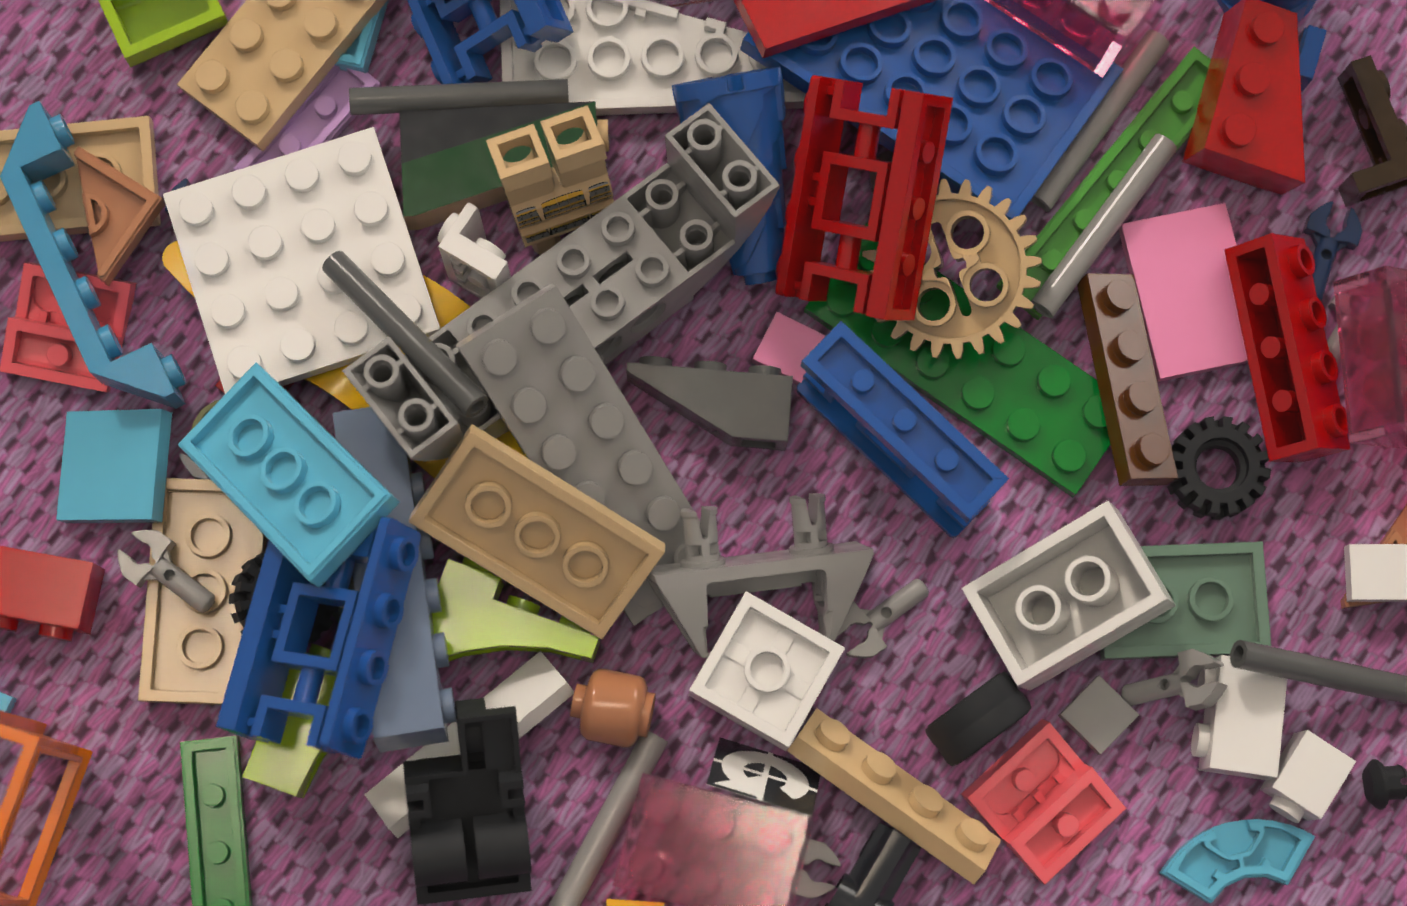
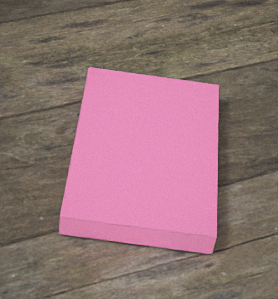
(1186, 290)

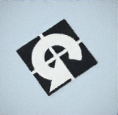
(764, 776)

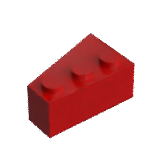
(1252, 101)

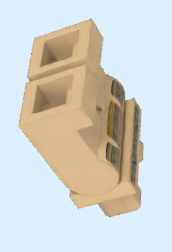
(559, 197)

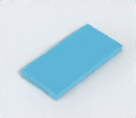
(288, 475)

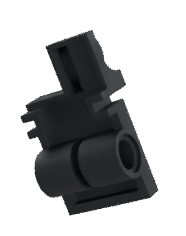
(470, 811)

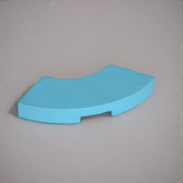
(1237, 852)

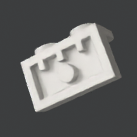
(469, 256)

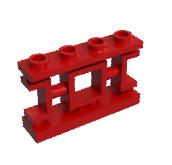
(900, 201)

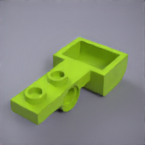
(158, 26)

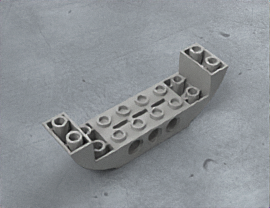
(615, 272)

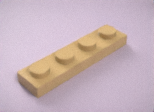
(895, 796)

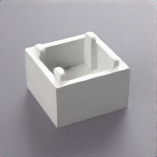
(766, 671)

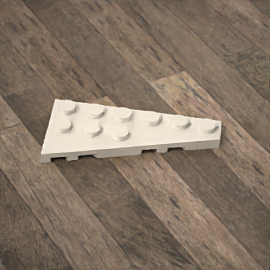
(632, 55)

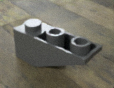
(732, 405)

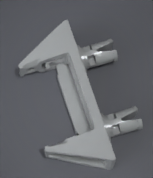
(832, 569)

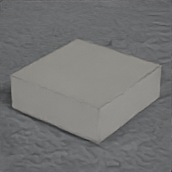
(1098, 715)

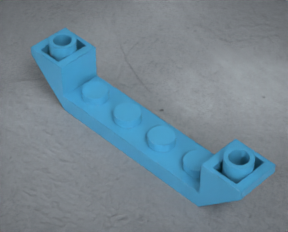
(37, 155)

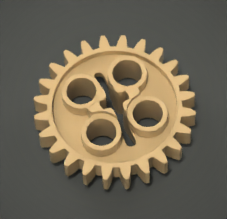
(999, 251)

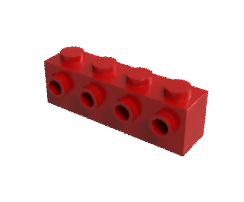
(1287, 348)

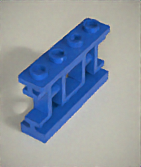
(464, 60)
(898, 430)
(279, 634)

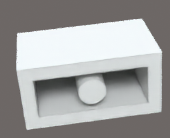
(1244, 726)

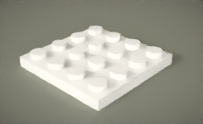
(259, 252)

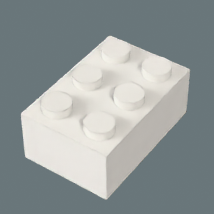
(1068, 596)

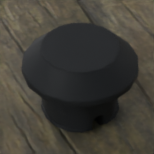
(1383, 783)

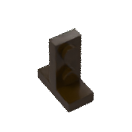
(1382, 133)

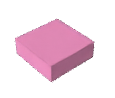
(786, 346)

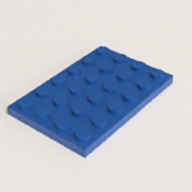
(1010, 89)

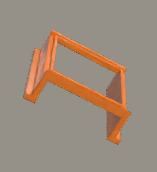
(30, 734)

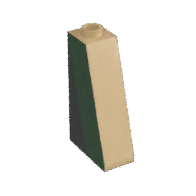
(451, 164)

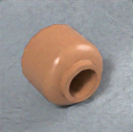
(613, 708)

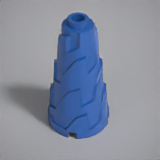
(754, 110)

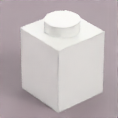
(1307, 777)

